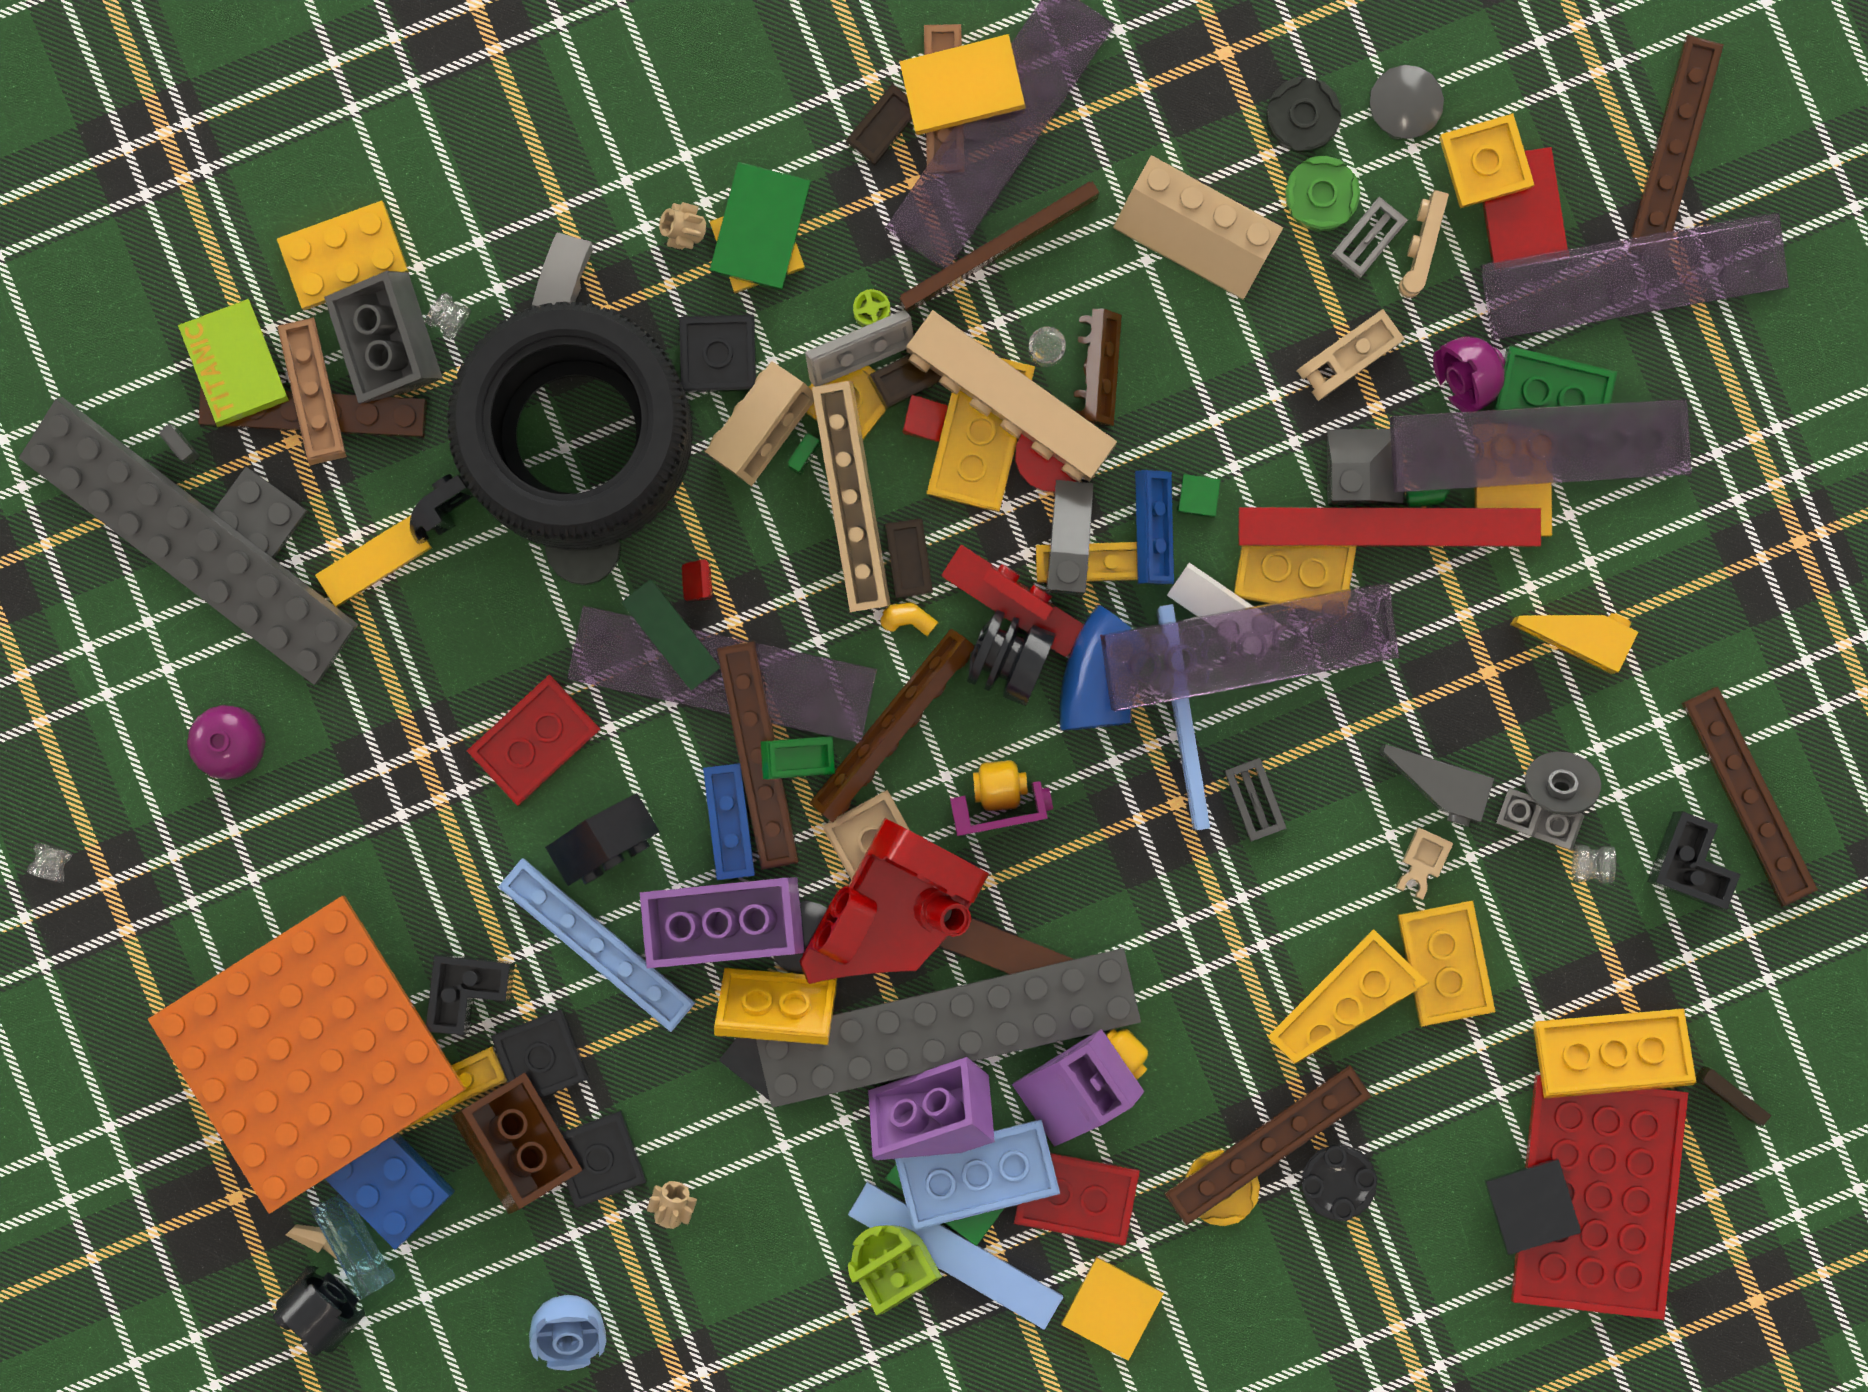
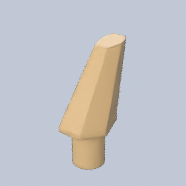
(310, 1237)

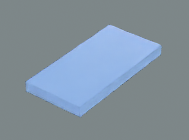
(980, 1180)

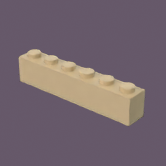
(1010, 396)
(851, 496)

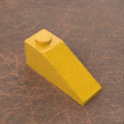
(1591, 638)

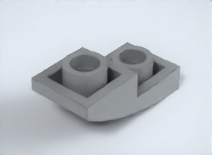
(562, 270)
(1525, 816)

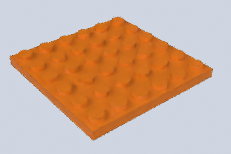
(306, 1054)

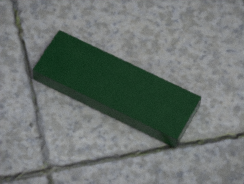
(671, 635)

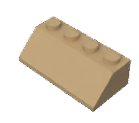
(1197, 227)

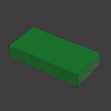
(797, 757)

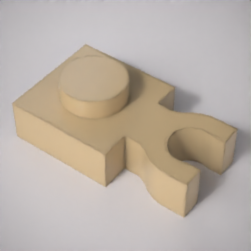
(1426, 857)

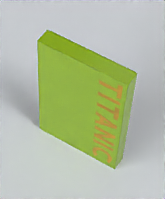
(233, 363)

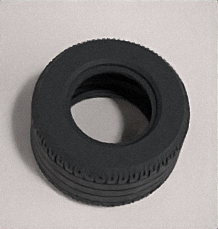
(519, 361)

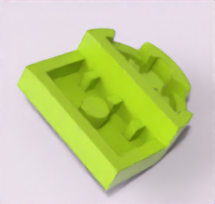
(891, 1265)

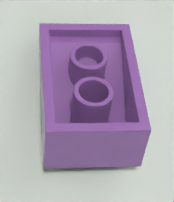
(932, 1112)

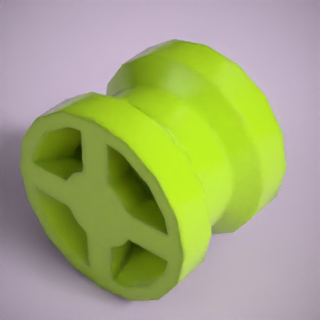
(870, 302)

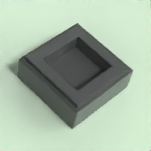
(179, 444)

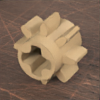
(682, 226)
(671, 1204)

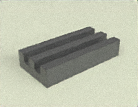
(1265, 829)

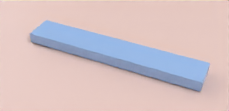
(1188, 747)
(596, 944)
(963, 1259)

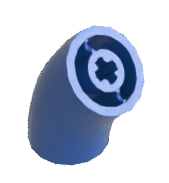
(1084, 684)

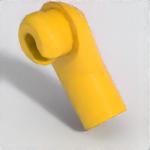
(906, 614)

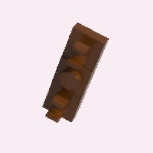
(1100, 366)

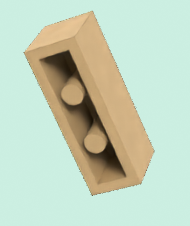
(761, 423)

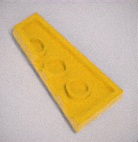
(1353, 993)

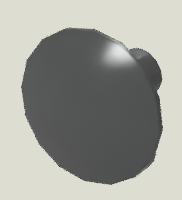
(1406, 102)

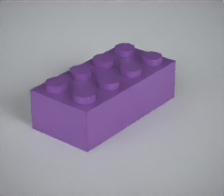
(722, 922)

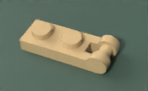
(1423, 246)
(1352, 353)

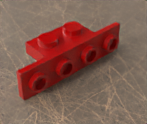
(1002, 591)

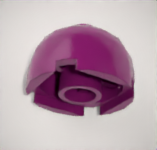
(1472, 371)
(226, 742)

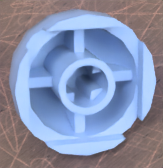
(567, 1333)

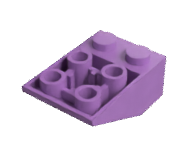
(1079, 1089)

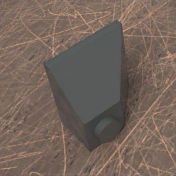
(1360, 467)

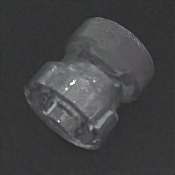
(1593, 864)

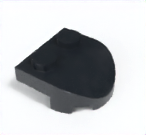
(433, 509)

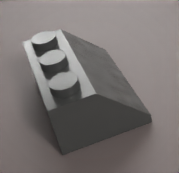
(383, 336)

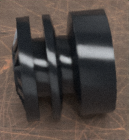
(1010, 657)

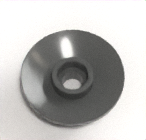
(1564, 772)

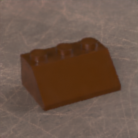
(516, 1143)

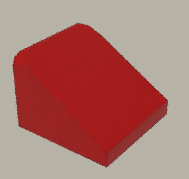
(925, 418)
(697, 580)

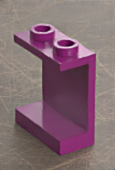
(962, 821)

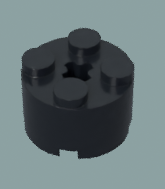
(318, 1310)

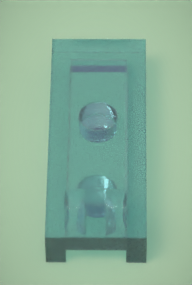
(353, 1246)

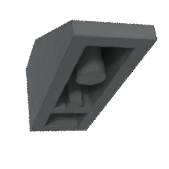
(1070, 538)
(1447, 787)

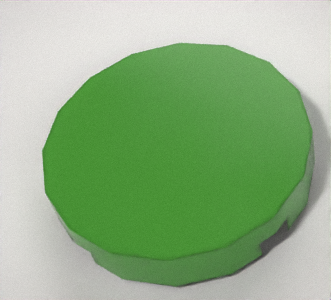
(1322, 193)

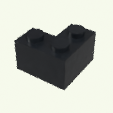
(603, 841)
(1683, 867)
(455, 985)

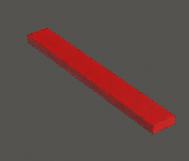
(1389, 527)

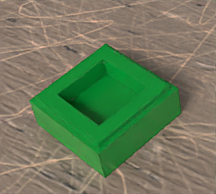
(803, 453)
(1199, 495)

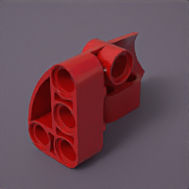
(893, 908)

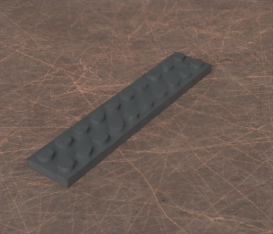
(188, 540)
(954, 1024)

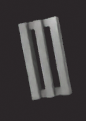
(1349, 262)

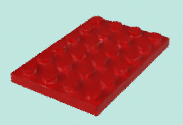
(1623, 1182)

